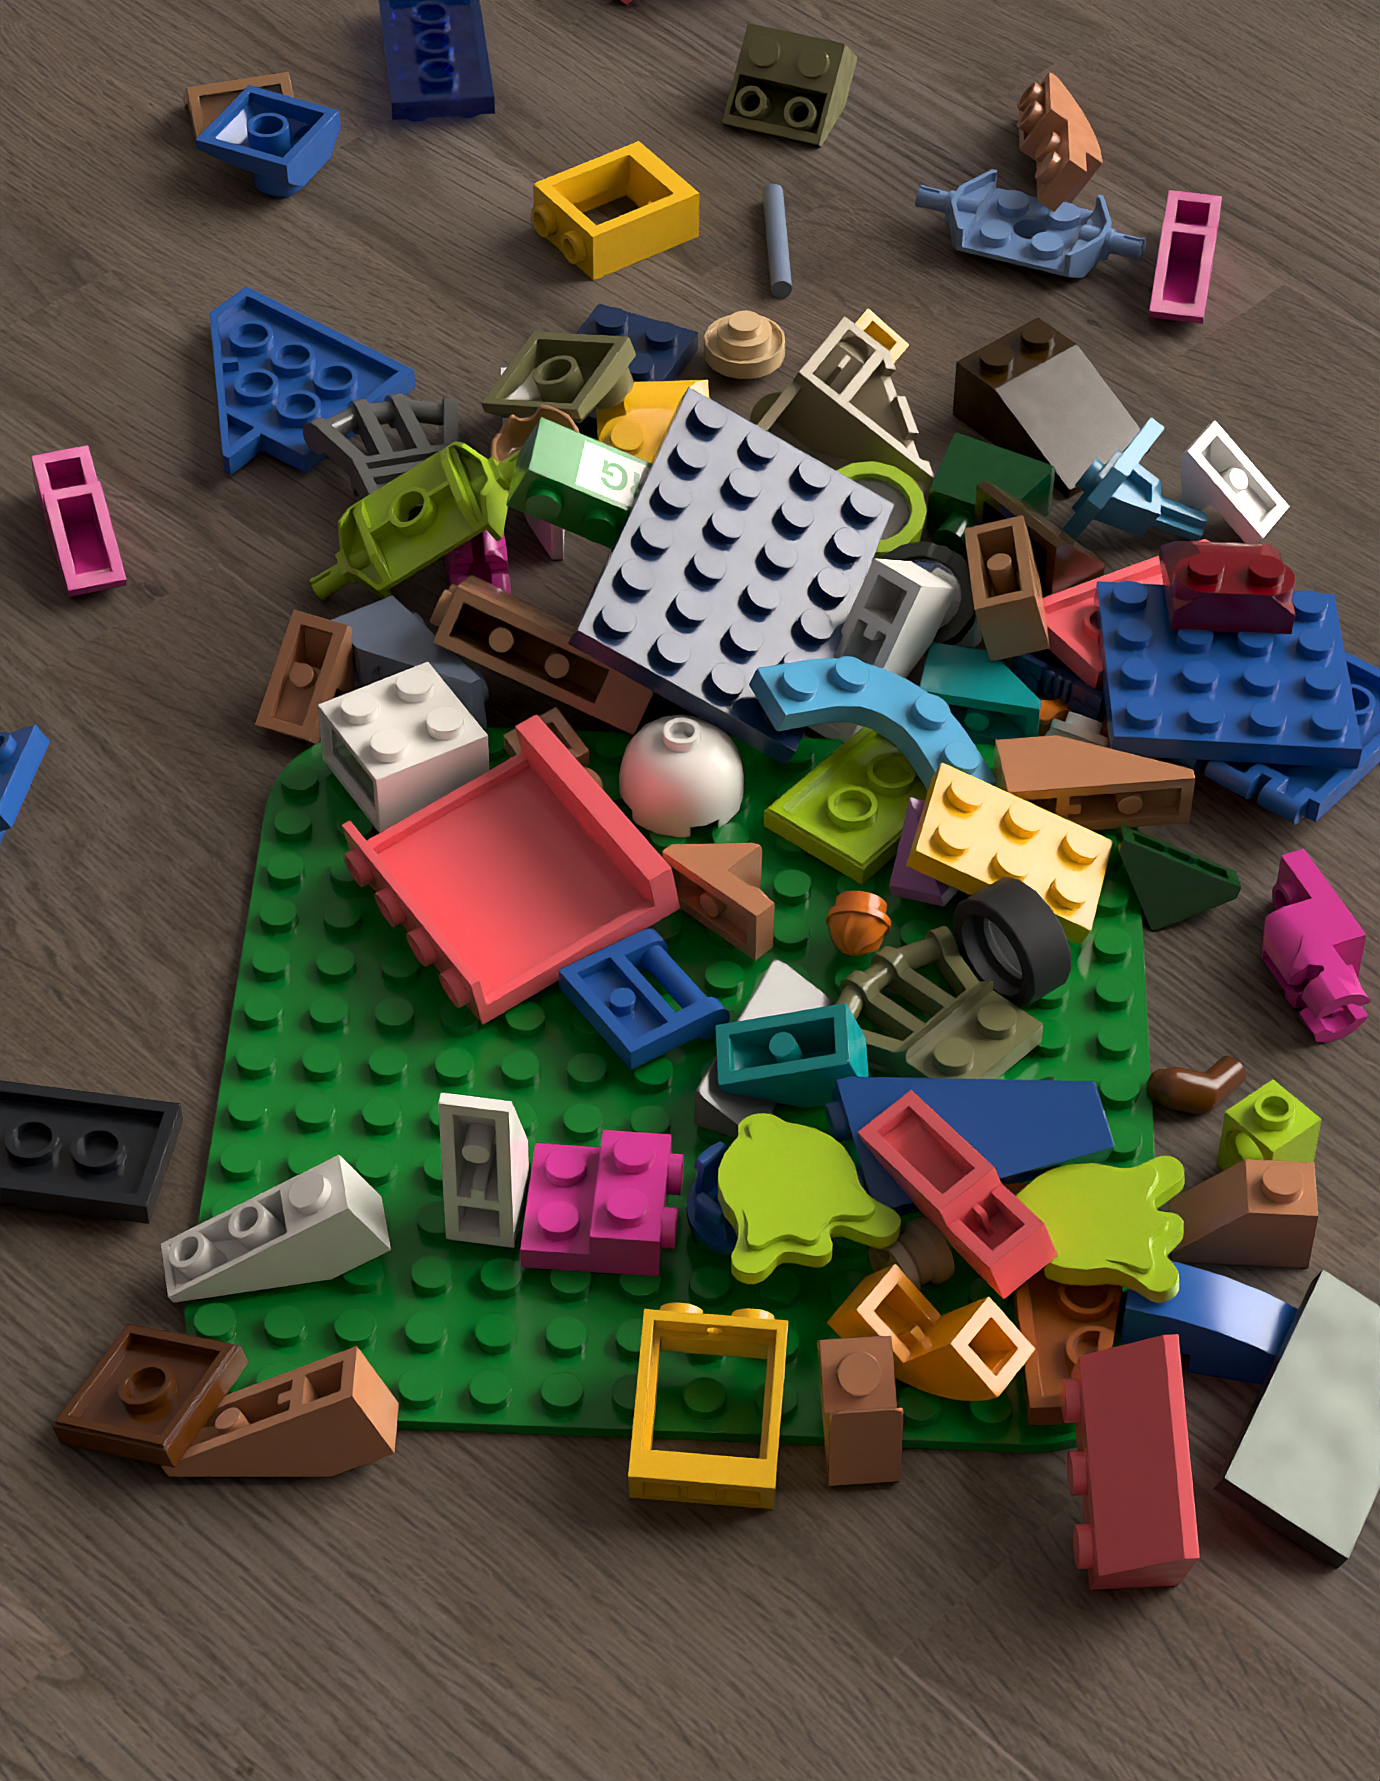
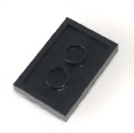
(84, 1151)

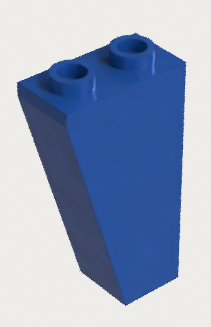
(1011, 1123)

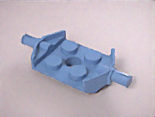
(994, 220)

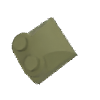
(565, 373)

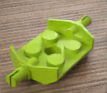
(460, 500)

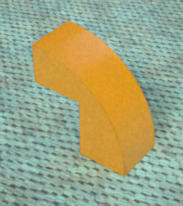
(953, 1355)

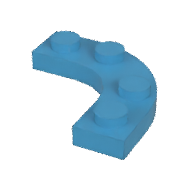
(874, 698)

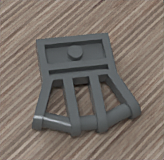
(382, 464)

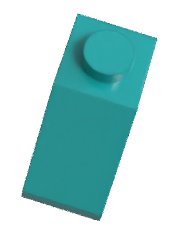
(981, 693)
(791, 1055)

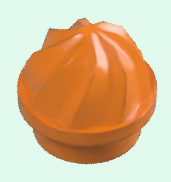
(858, 922)

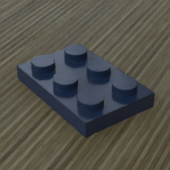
(659, 347)

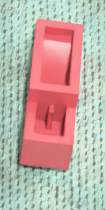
(959, 1193)

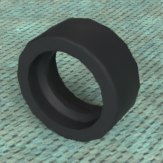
(1013, 940)

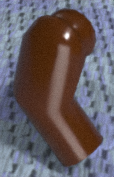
(1195, 1091)

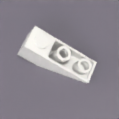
(281, 1237)

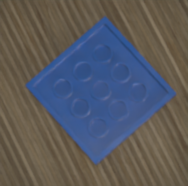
(1225, 690)

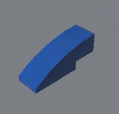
(1219, 1323)

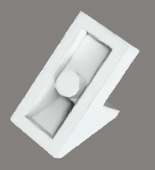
(1223, 476)

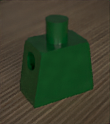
(969, 464)

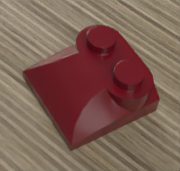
(1227, 587)

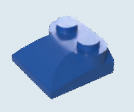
(273, 138)

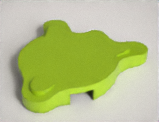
(790, 1195)
(1110, 1224)

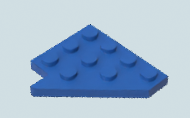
(284, 372)

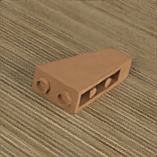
(534, 650)

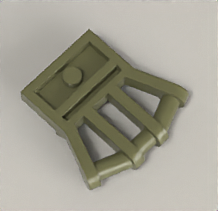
(965, 1038)

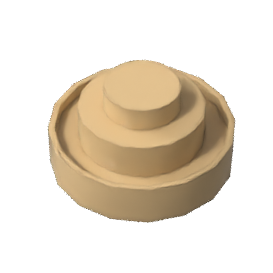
(744, 345)

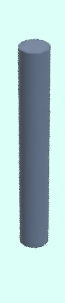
(777, 241)

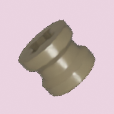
(919, 1253)

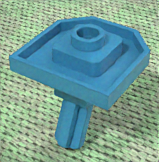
(1131, 496)

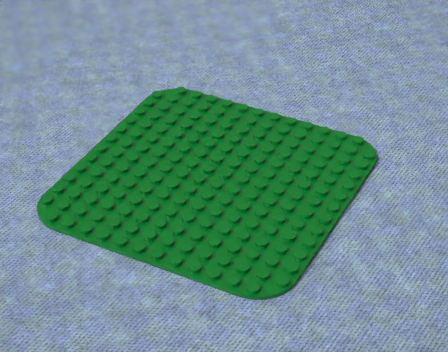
(354, 1040)

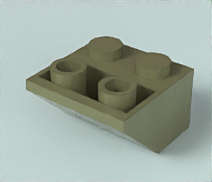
(789, 85)

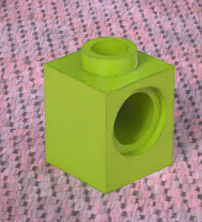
(1268, 1127)

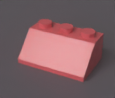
(1131, 1465)

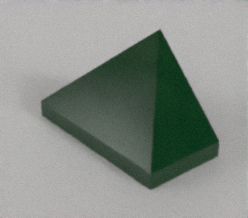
(1171, 880)

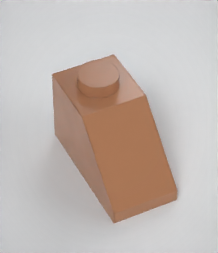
(1250, 1216)

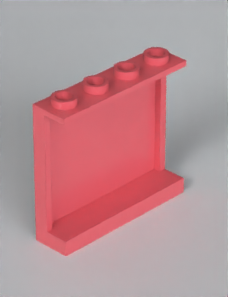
(514, 876)

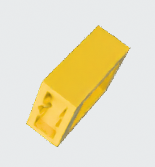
(664, 220)
(705, 1476)

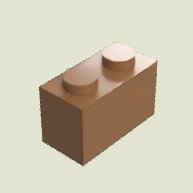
(1006, 588)

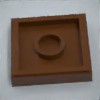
(150, 1394)

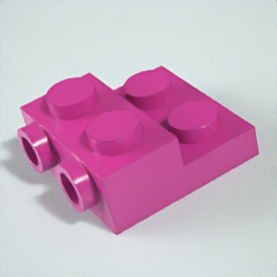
(602, 1205)

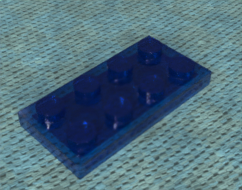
(436, 59)

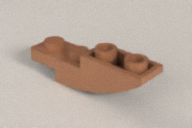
(1058, 140)

